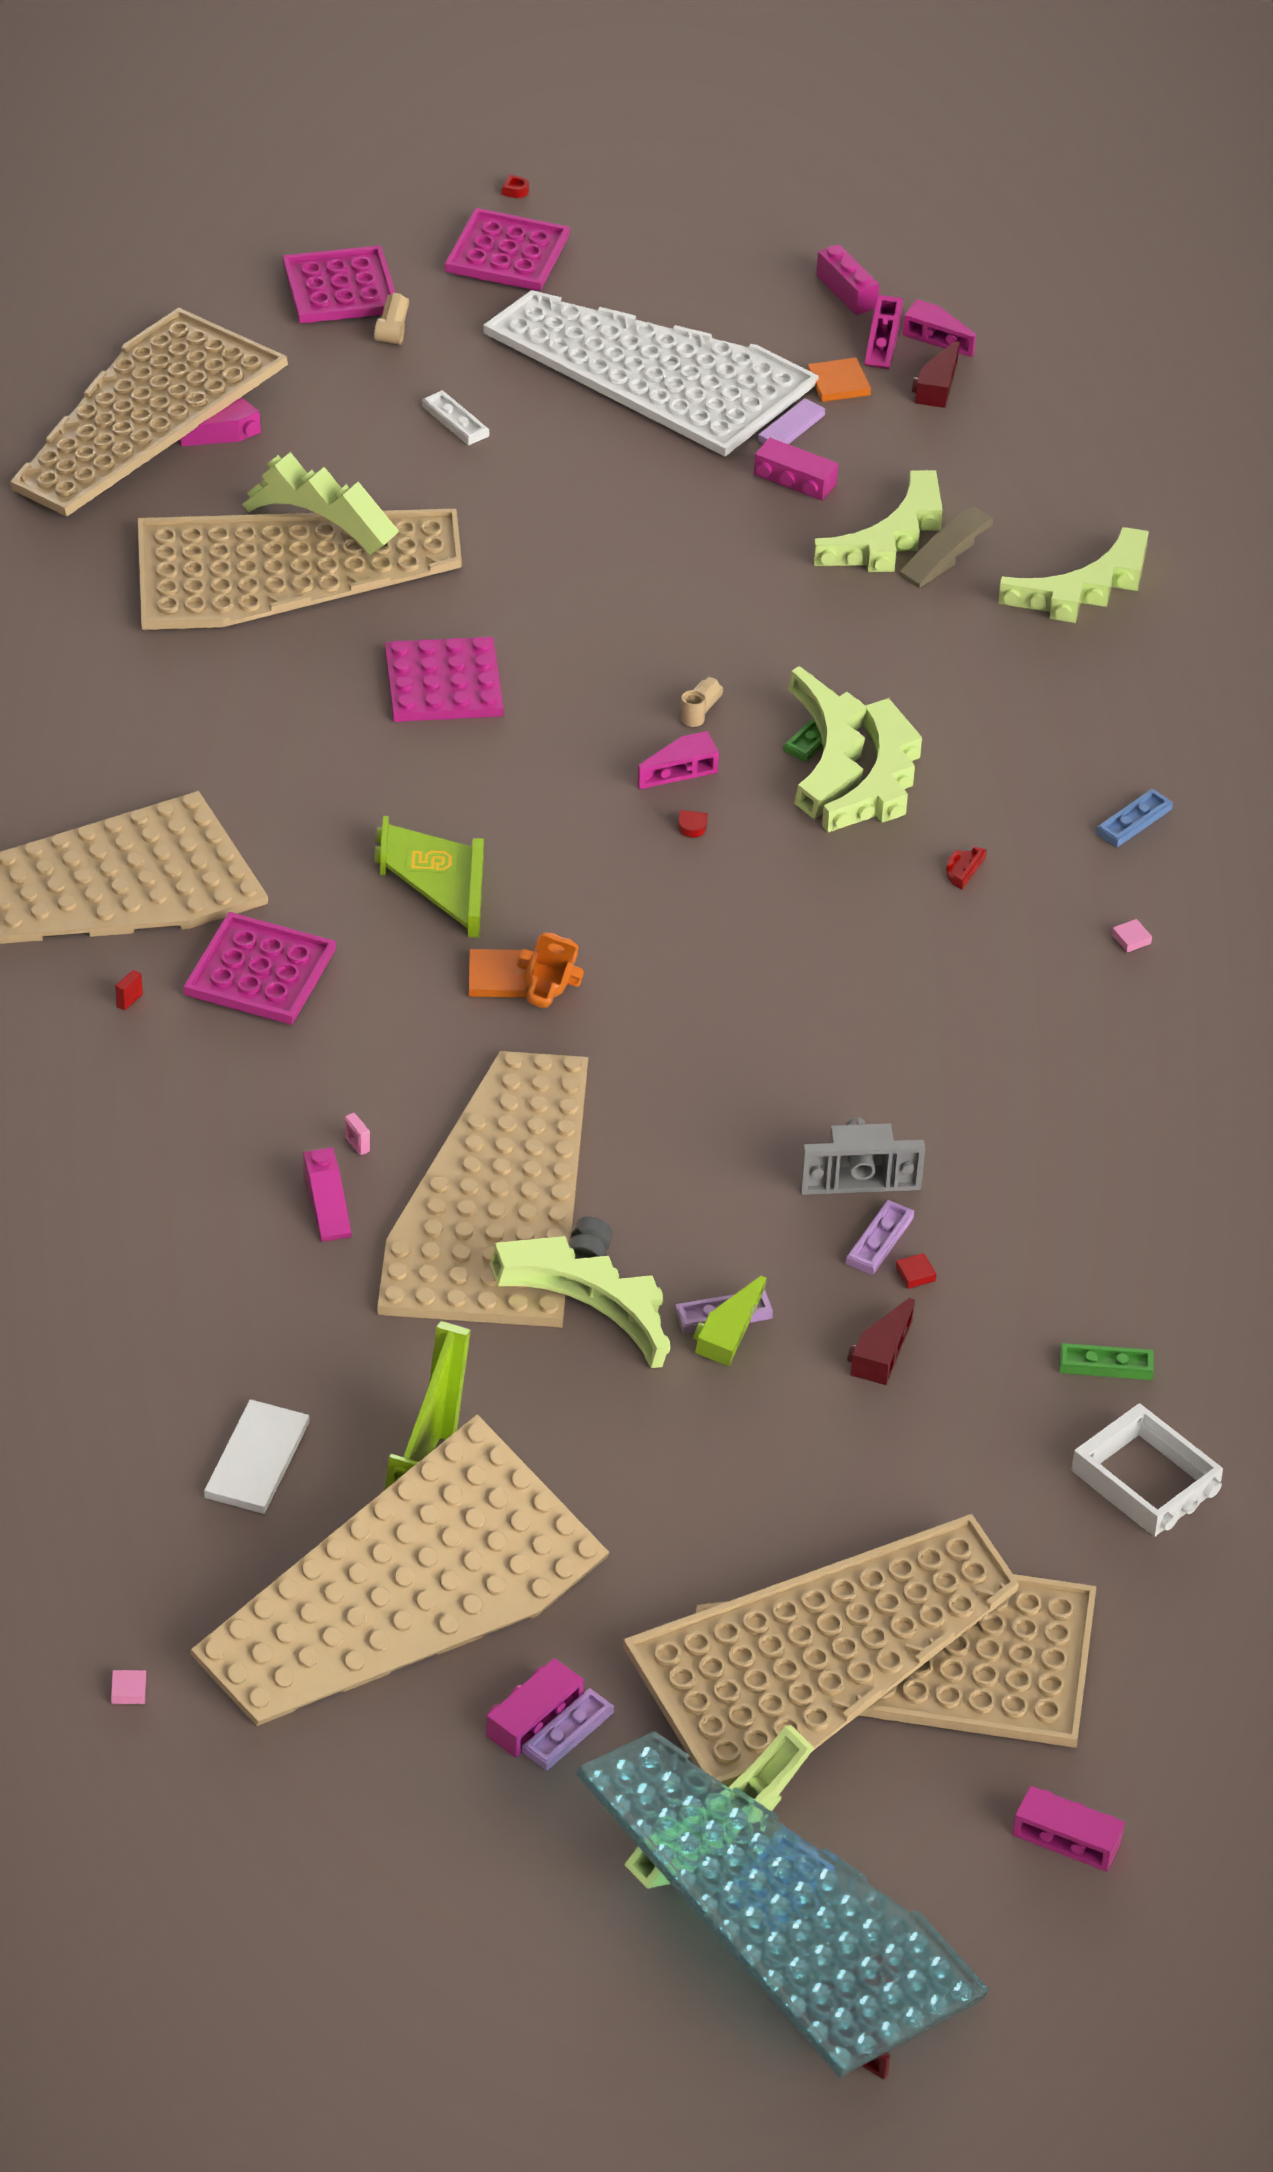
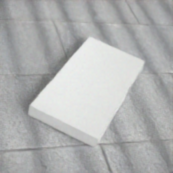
(256, 1456)

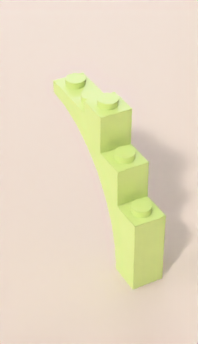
(347, 507)
(898, 532)
(1090, 585)
(842, 744)
(883, 789)
(593, 1280)
(760, 1781)

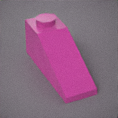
(937, 327)
(884, 331)
(231, 424)
(681, 760)
(326, 1194)

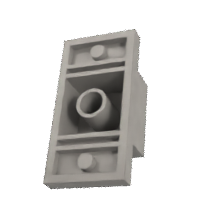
(862, 1161)

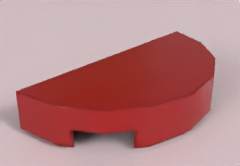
(963, 865)

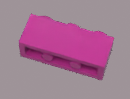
(847, 279)
(796, 468)
(533, 1706)
(1068, 1828)

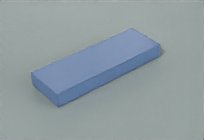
(1134, 818)

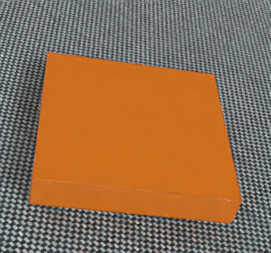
(840, 379)
(496, 974)

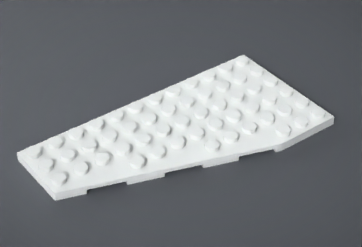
(673, 376)

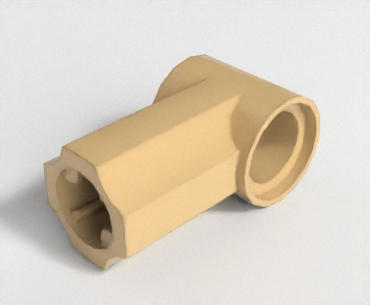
(391, 325)
(698, 701)

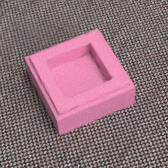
(1131, 935)
(357, 1134)
(128, 1687)

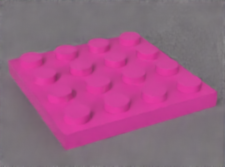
(507, 249)
(338, 283)
(443, 679)
(260, 968)

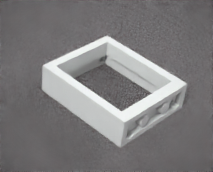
(1144, 1423)

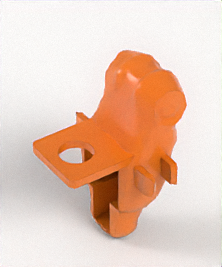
(549, 968)

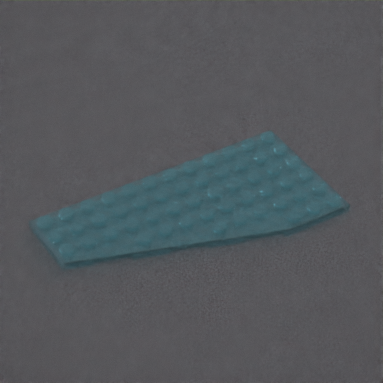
(798, 1919)

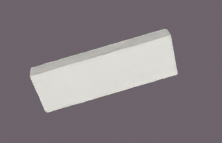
(455, 417)

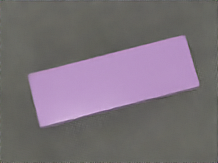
(793, 422)
(880, 1237)
(693, 1312)
(567, 1729)

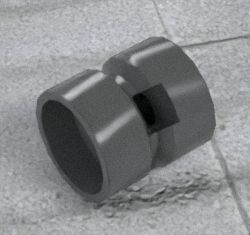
(590, 1237)

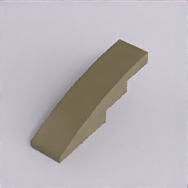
(941, 551)

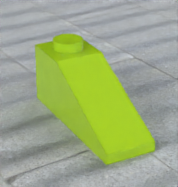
(727, 1324)

